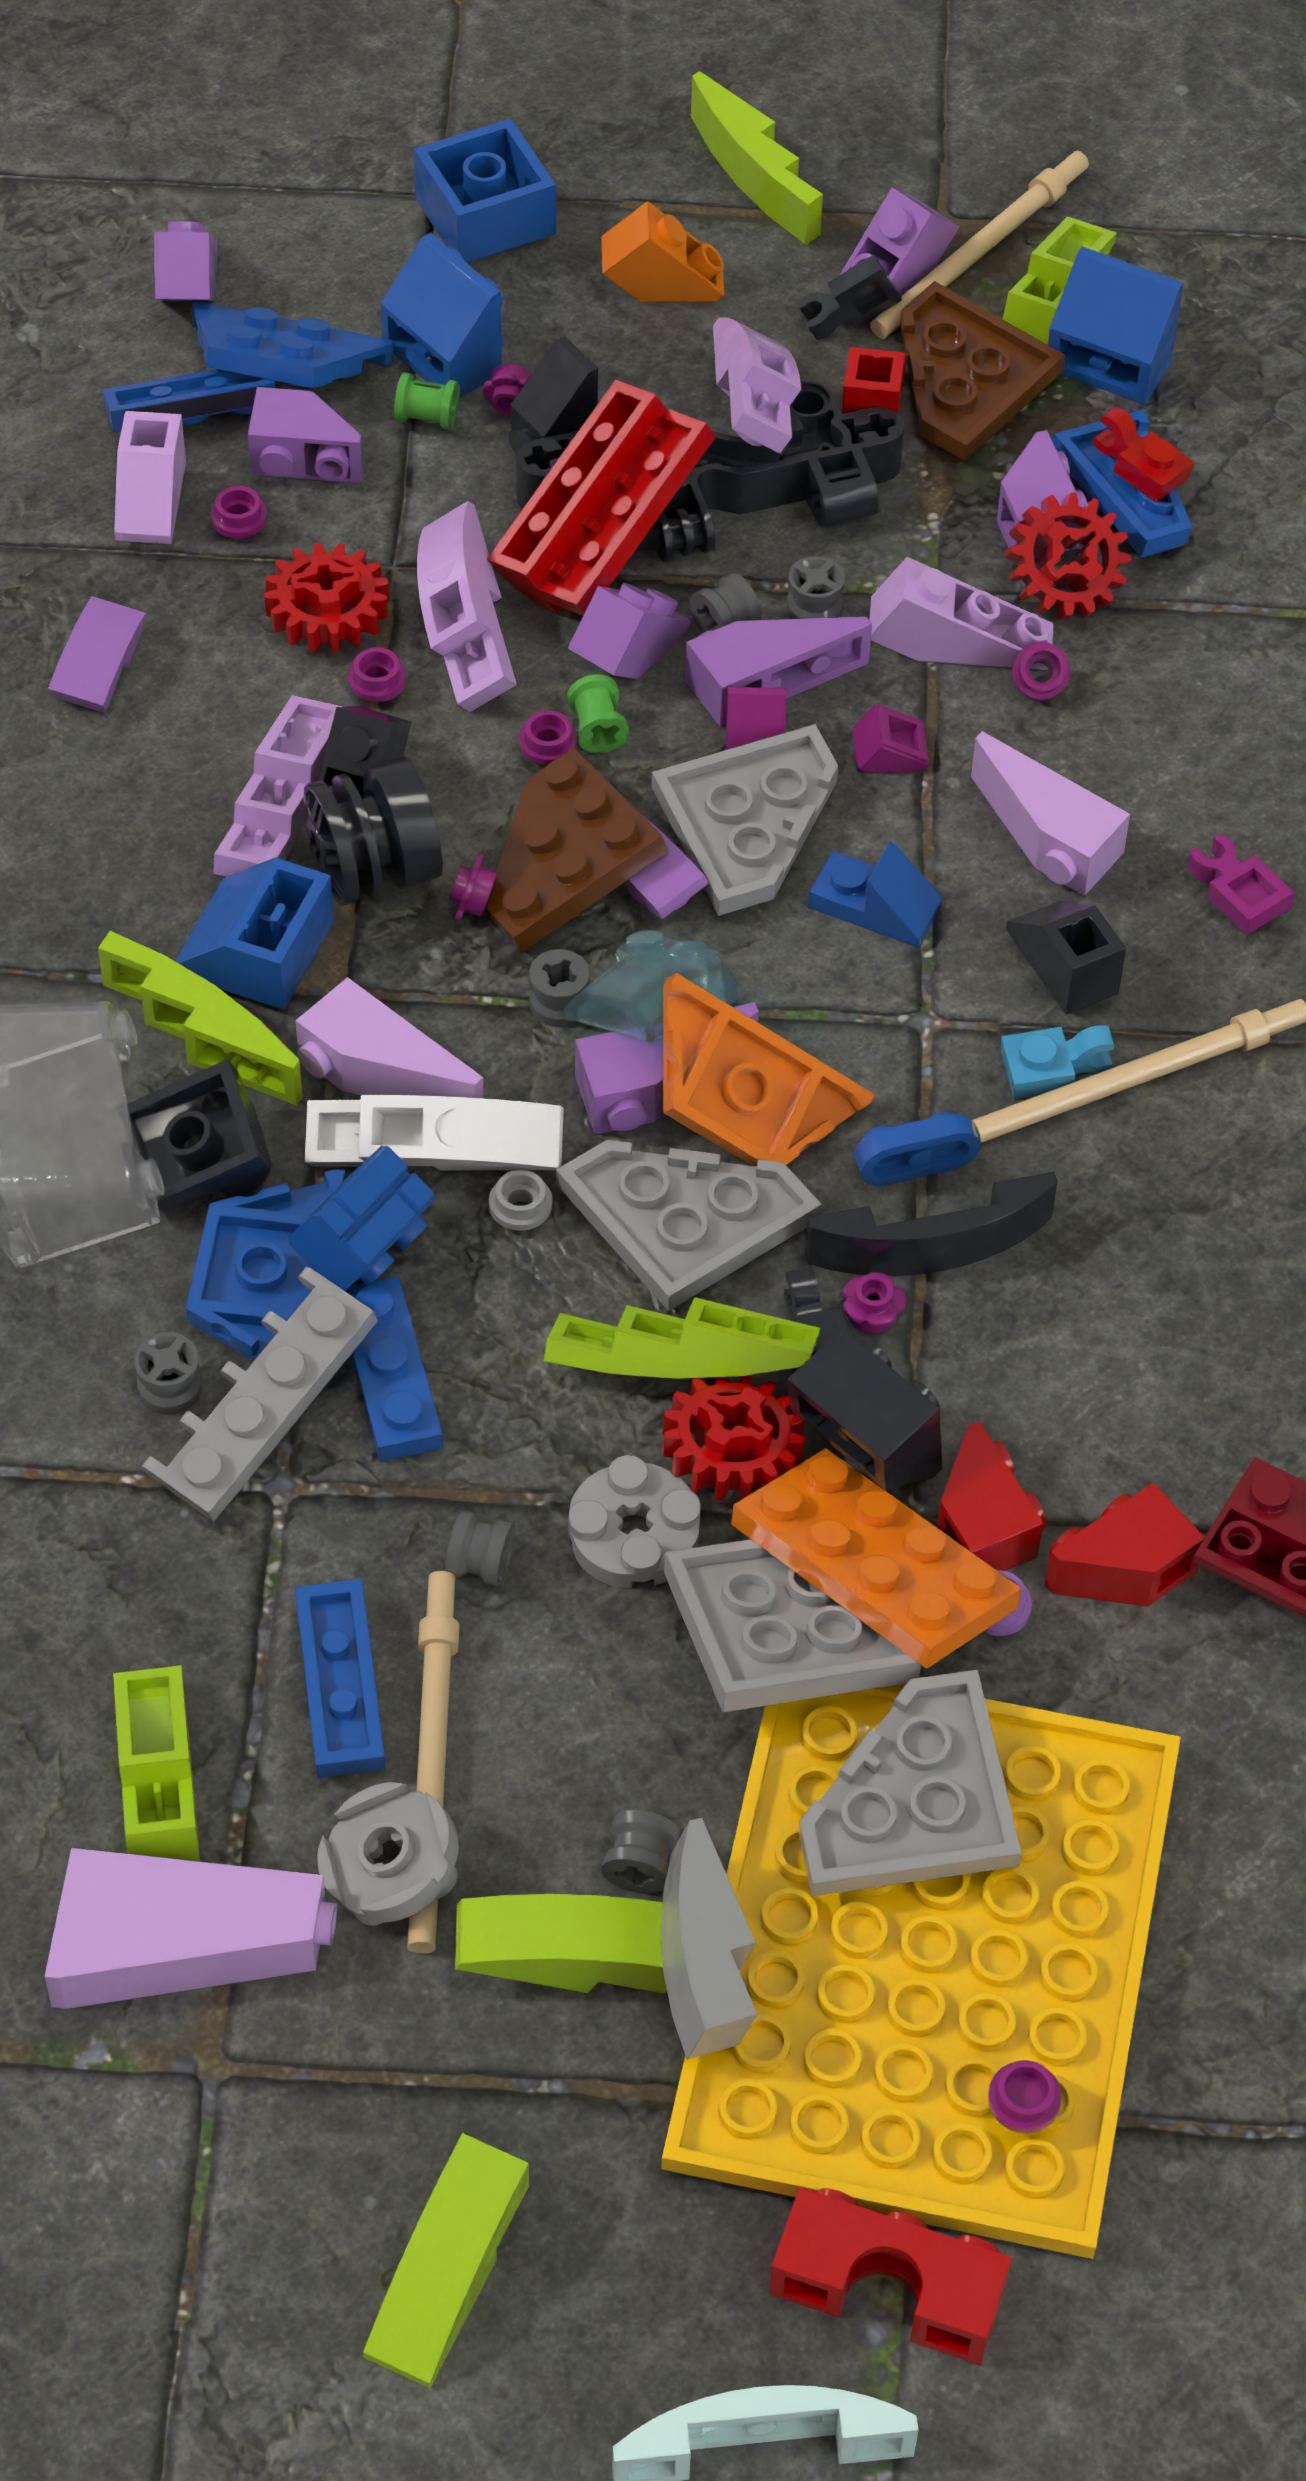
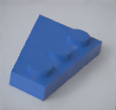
(1149, 524)

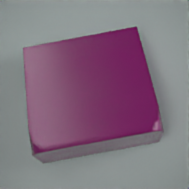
(754, 714)
(889, 742)

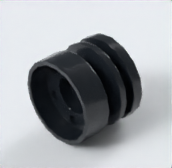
(383, 828)

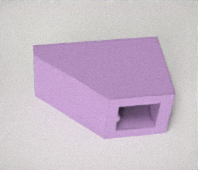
(149, 477)

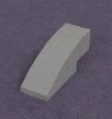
(704, 1947)

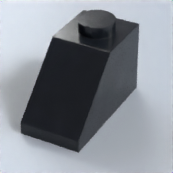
(555, 396)

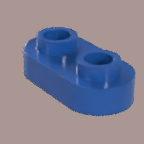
(916, 1149)

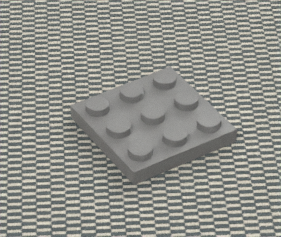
(772, 1632)

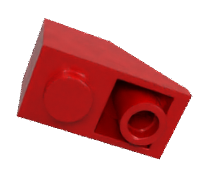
(873, 379)
(987, 1506)
(1127, 1555)

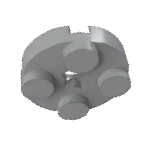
(625, 1490)
(410, 1881)

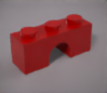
(837, 2243)

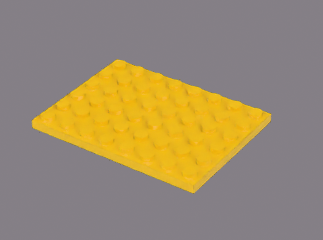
(910, 1996)

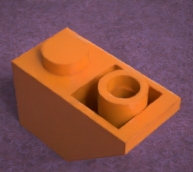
(660, 260)

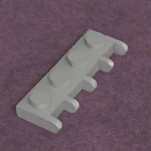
(265, 1397)

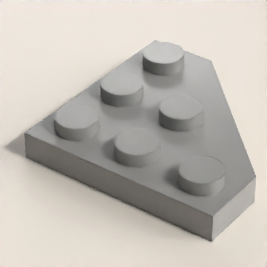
(748, 812)
(685, 1213)
(915, 1796)

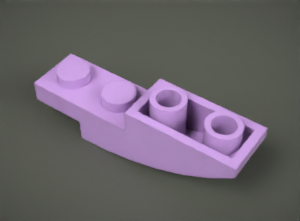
(759, 380)
(458, 607)

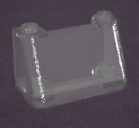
(68, 1131)

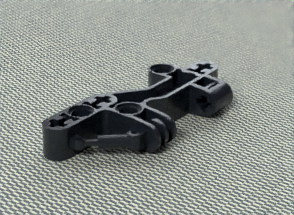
(827, 462)

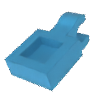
(1045, 1061)

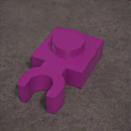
(1243, 891)

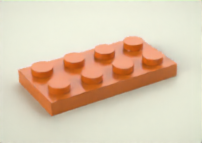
(876, 1557)

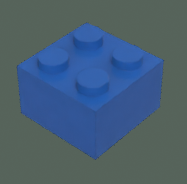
(485, 190)

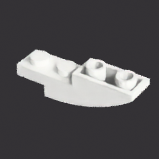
(436, 1132)

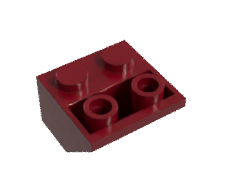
(1262, 1536)

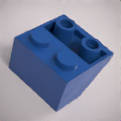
(444, 317)
(1116, 325)
(261, 931)

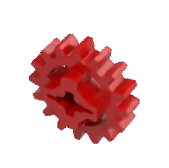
(1052, 540)
(326, 597)
(732, 1435)

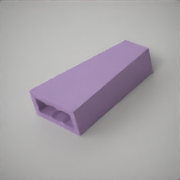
(179, 1925)

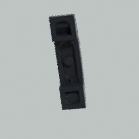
(855, 1245)

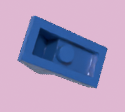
(880, 898)

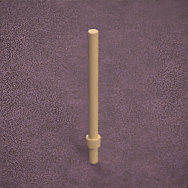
(1043, 191)
(1244, 1032)
(437, 1642)

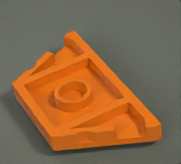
(745, 1081)

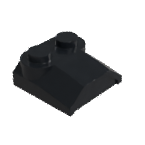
(202, 1136)

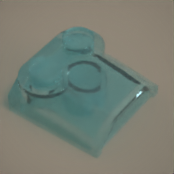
(631, 992)

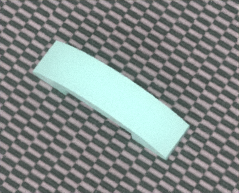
(861, 2424)

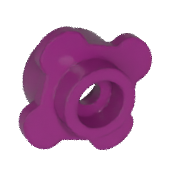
(472, 888)

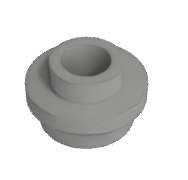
(520, 1187)

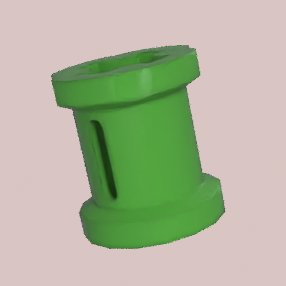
(426, 401)
(595, 703)

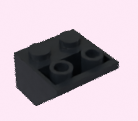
(869, 1411)

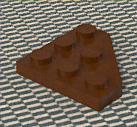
(969, 369)
(566, 850)

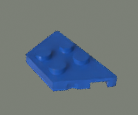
(281, 348)
(249, 1265)

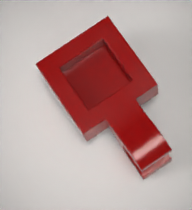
(1144, 462)

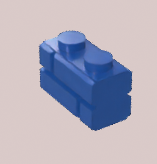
(363, 1219)

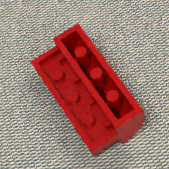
(600, 499)

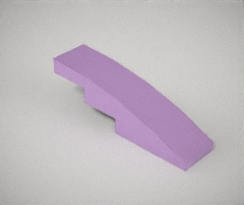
(272, 802)

